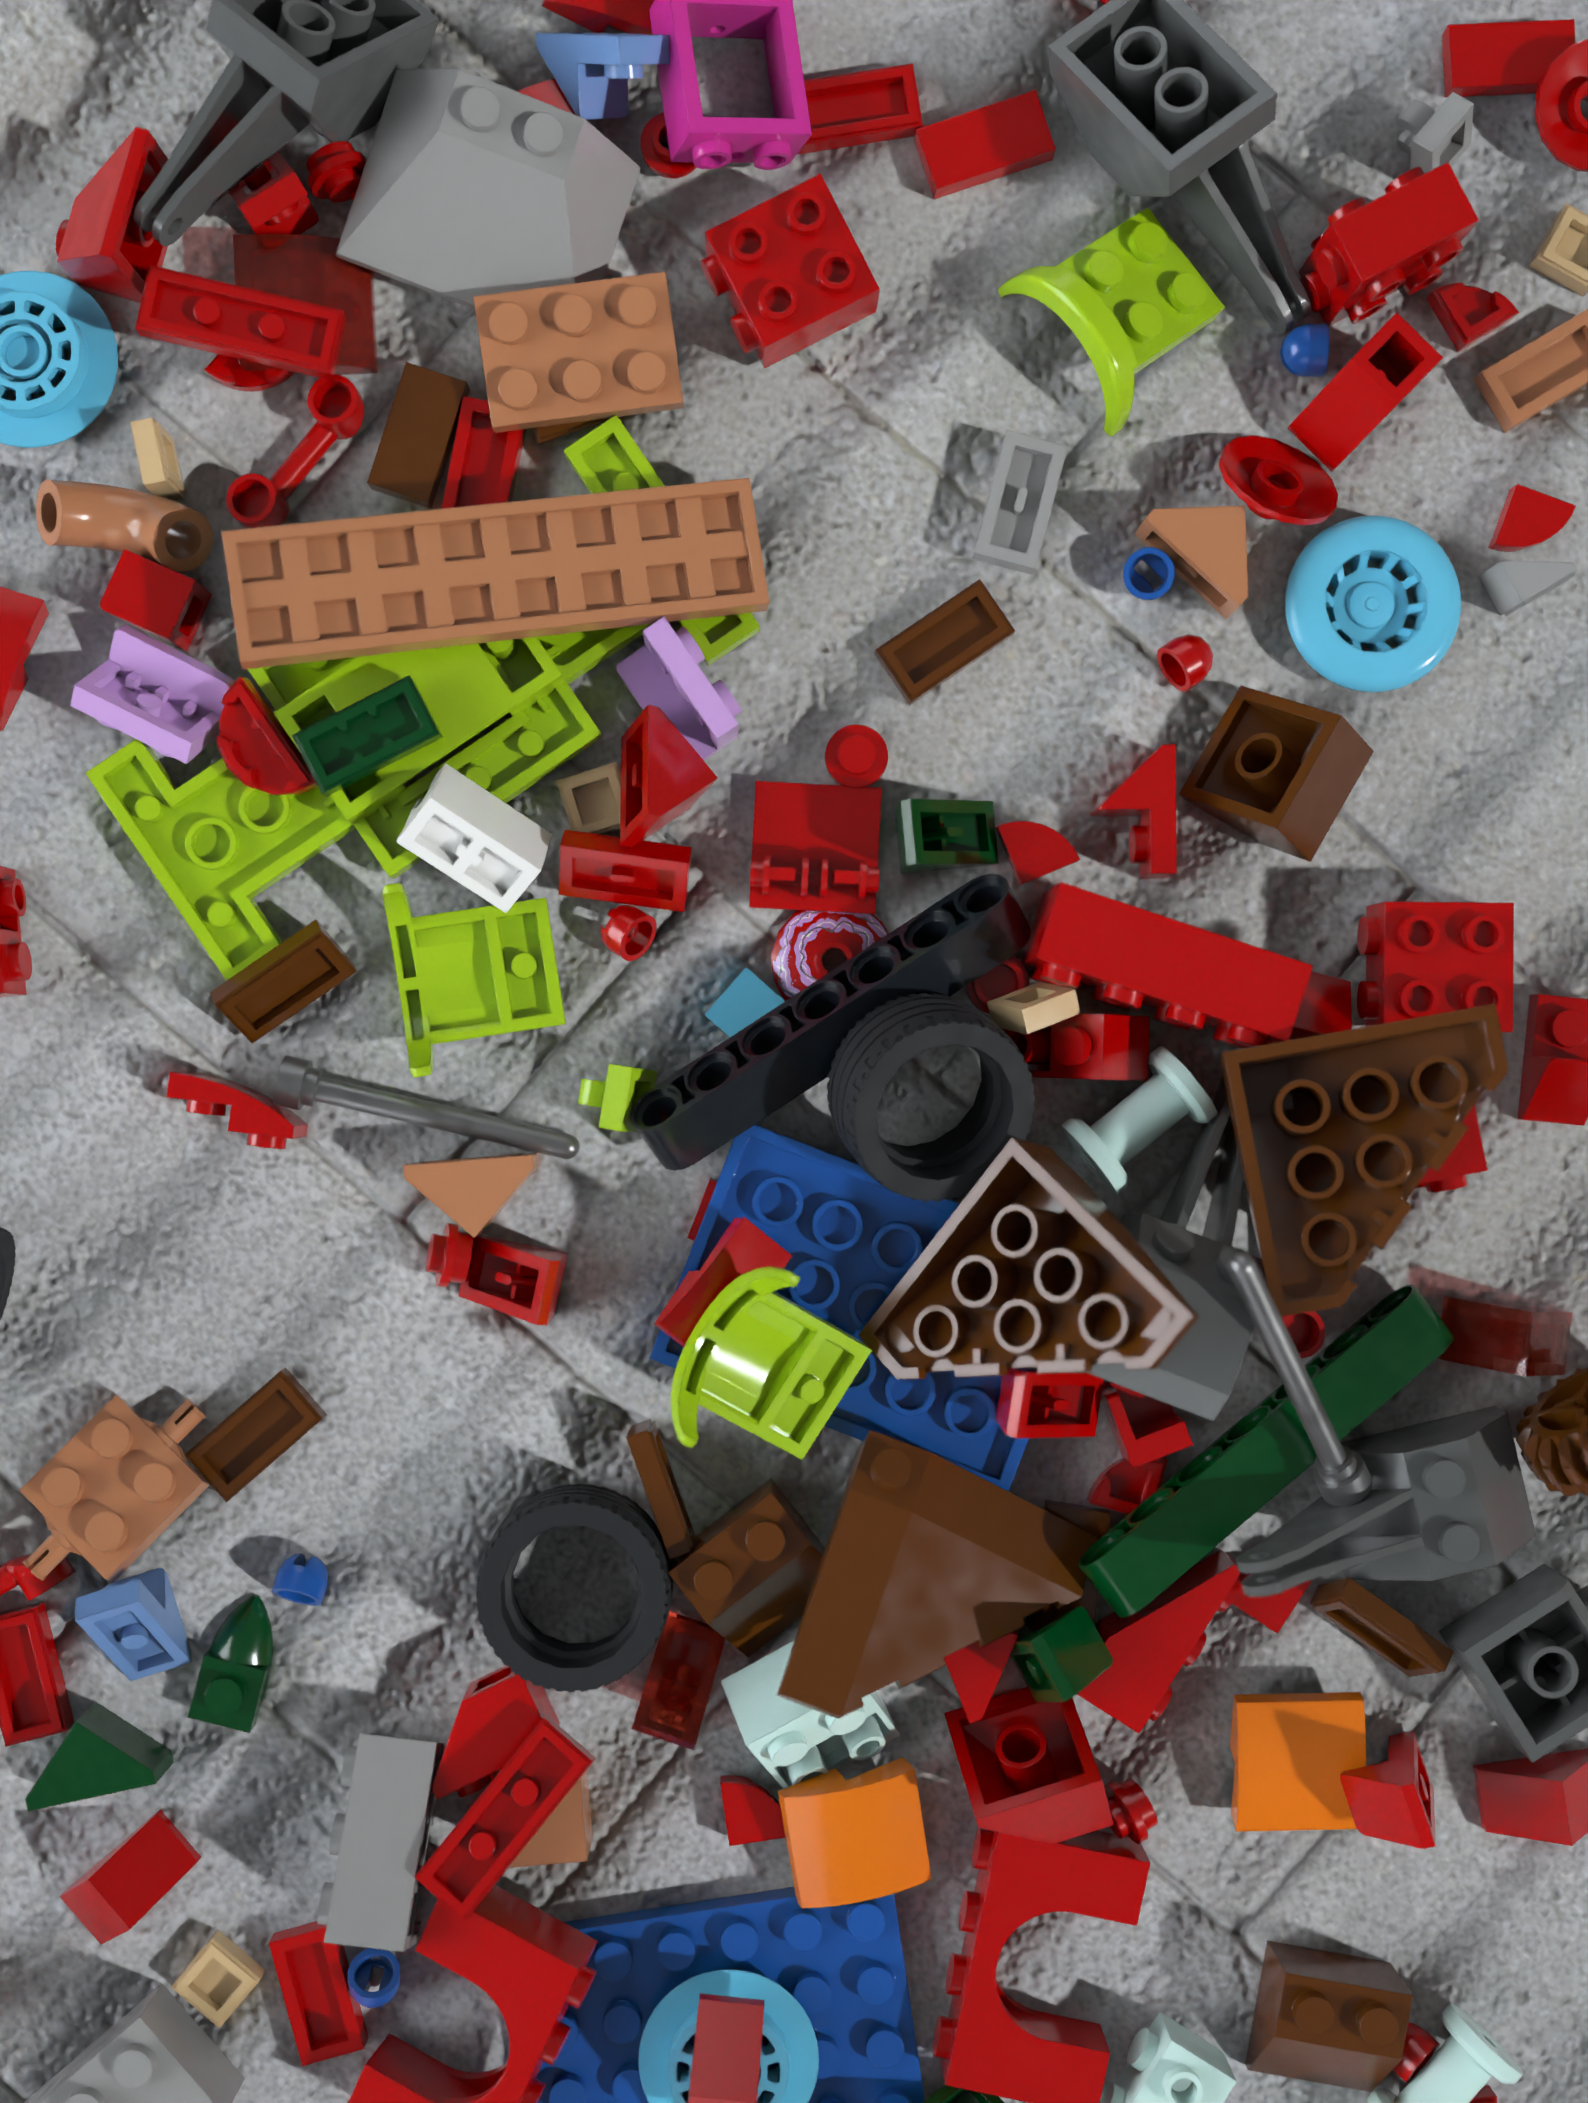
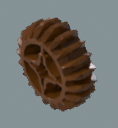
(1556, 1435)

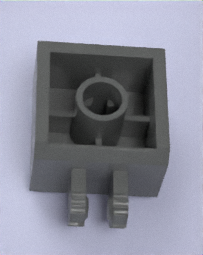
(1502, 1643)

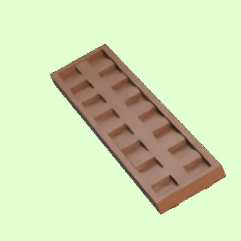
(493, 572)

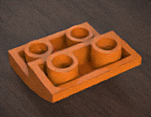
(1292, 1759)
(855, 1835)

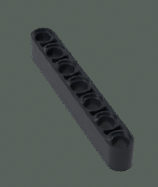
(799, 1038)

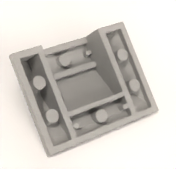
(485, 190)

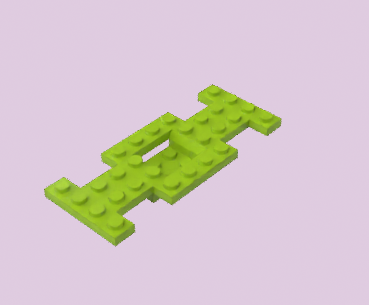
(228, 842)

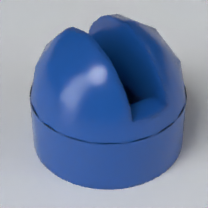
(1306, 350)
(1159, 563)
(301, 1582)
(361, 1973)

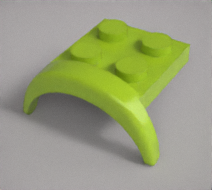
(1125, 302)
(471, 973)
(764, 1364)

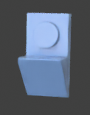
(597, 66)
(136, 1624)

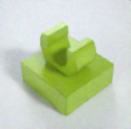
(617, 1094)

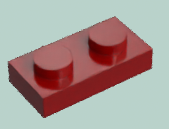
(640, 876)

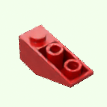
(1159, 1640)

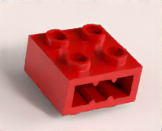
(1387, 244)
(789, 272)
(1436, 960)

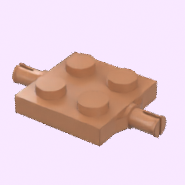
(114, 1488)

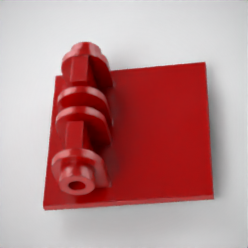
(815, 847)

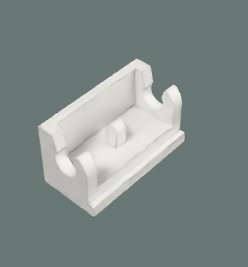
(475, 838)

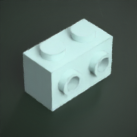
(1171, 2067)

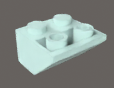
(795, 1739)

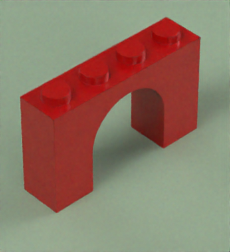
(531, 1972)
(989, 2037)

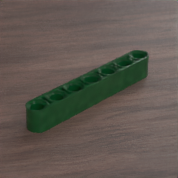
(1262, 1453)

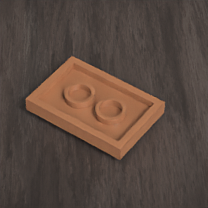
(578, 352)

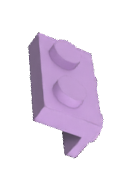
(668, 677)
(155, 695)

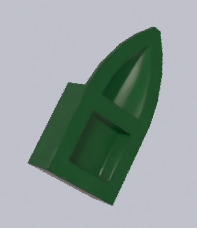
(235, 1669)

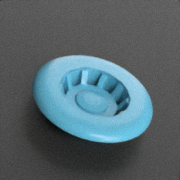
(35, 357)
(1372, 603)
(784, 2025)

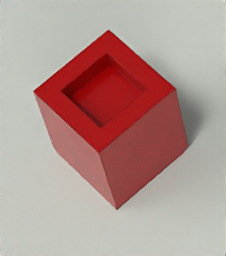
(156, 599)
(1143, 1425)

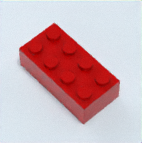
(1165, 965)

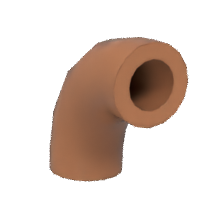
(123, 519)

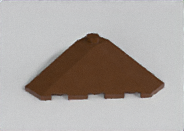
(1343, 1134)
(1026, 1280)
(920, 1570)

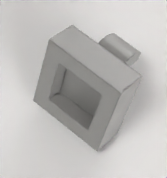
(1438, 135)

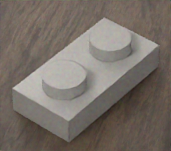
(1020, 502)

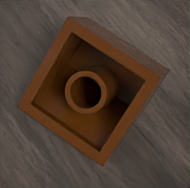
(1278, 771)
(751, 1569)
(1328, 2017)

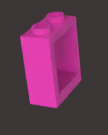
(725, 140)

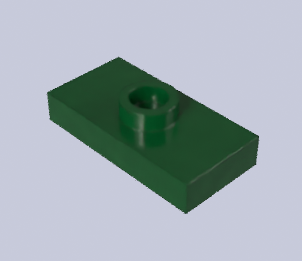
(367, 736)

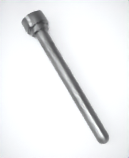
(302, 1085)
(1337, 1469)

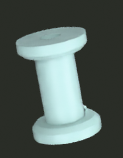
(1139, 1119)
(1457, 2067)

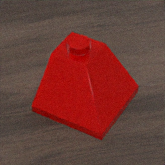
(100, 240)
(1030, 1769)

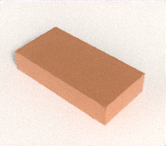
(1537, 374)

